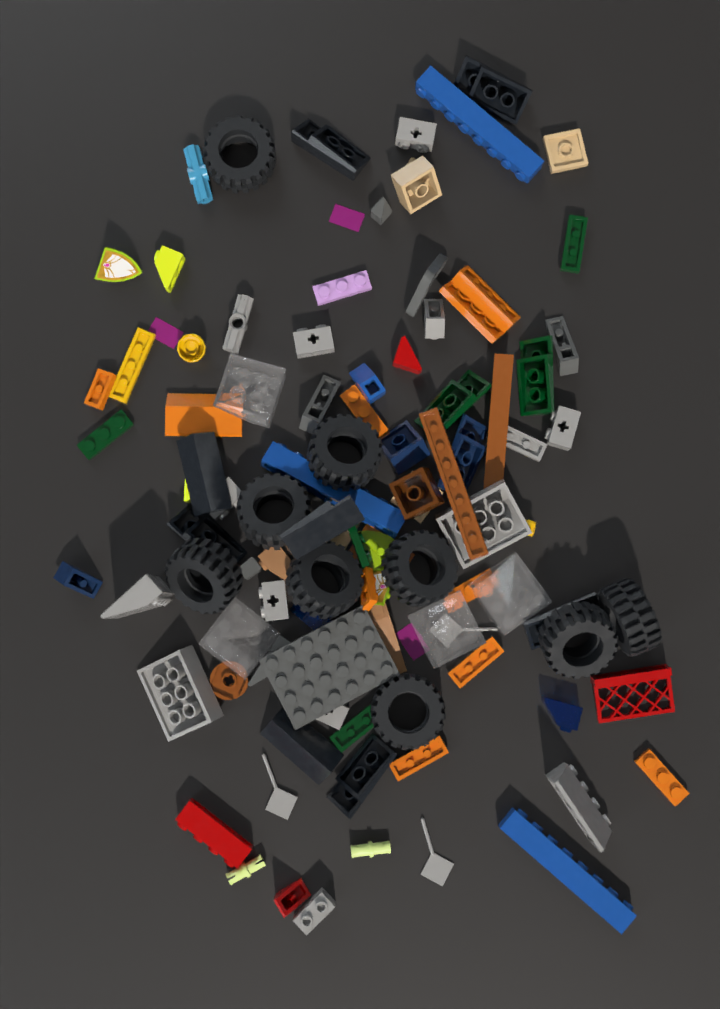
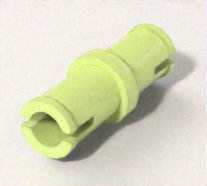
(370, 849)
(245, 869)

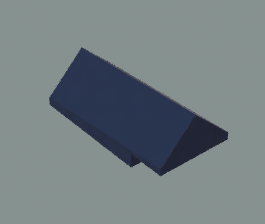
(467, 448)

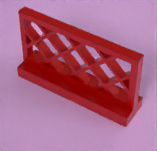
(634, 677)

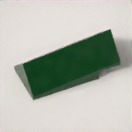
(536, 376)
(458, 398)

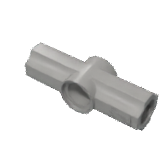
(235, 335)

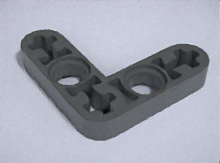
(425, 283)

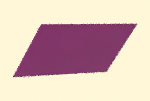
(346, 217)
(165, 332)
(410, 641)

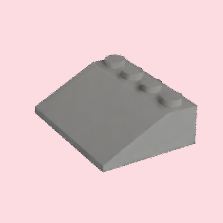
(497, 518)
(144, 595)
(180, 693)
(580, 805)

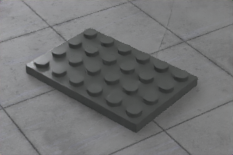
(329, 667)

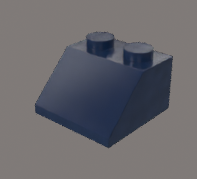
(403, 447)

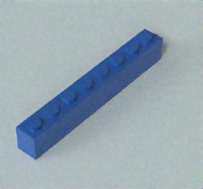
(478, 124)
(375, 510)
(569, 872)

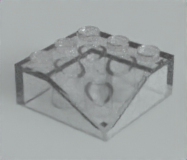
(250, 389)
(509, 593)
(446, 629)
(239, 638)

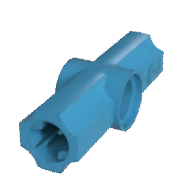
(198, 174)

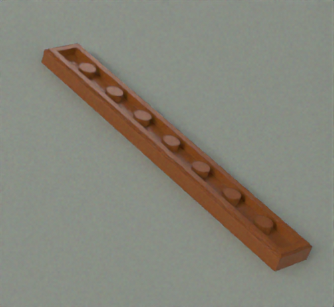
(498, 418)
(453, 484)

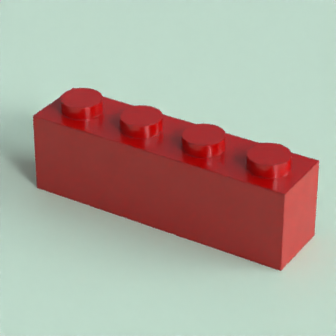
(214, 833)

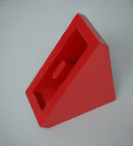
(405, 357)
(291, 897)

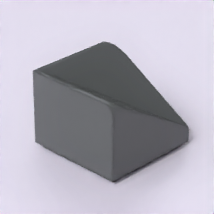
(381, 211)
(250, 568)

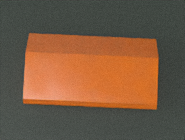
(479, 304)
(196, 414)

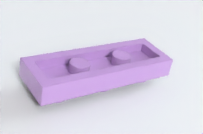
(342, 288)

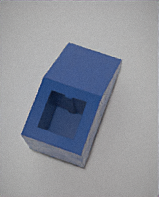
(367, 383)

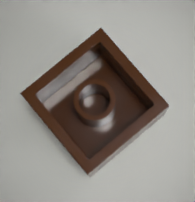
(416, 493)

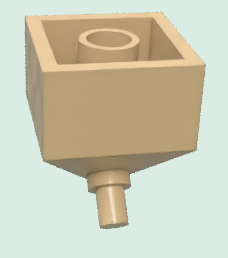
(416, 184)

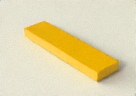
(132, 365)

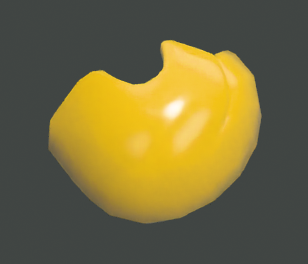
(191, 347)

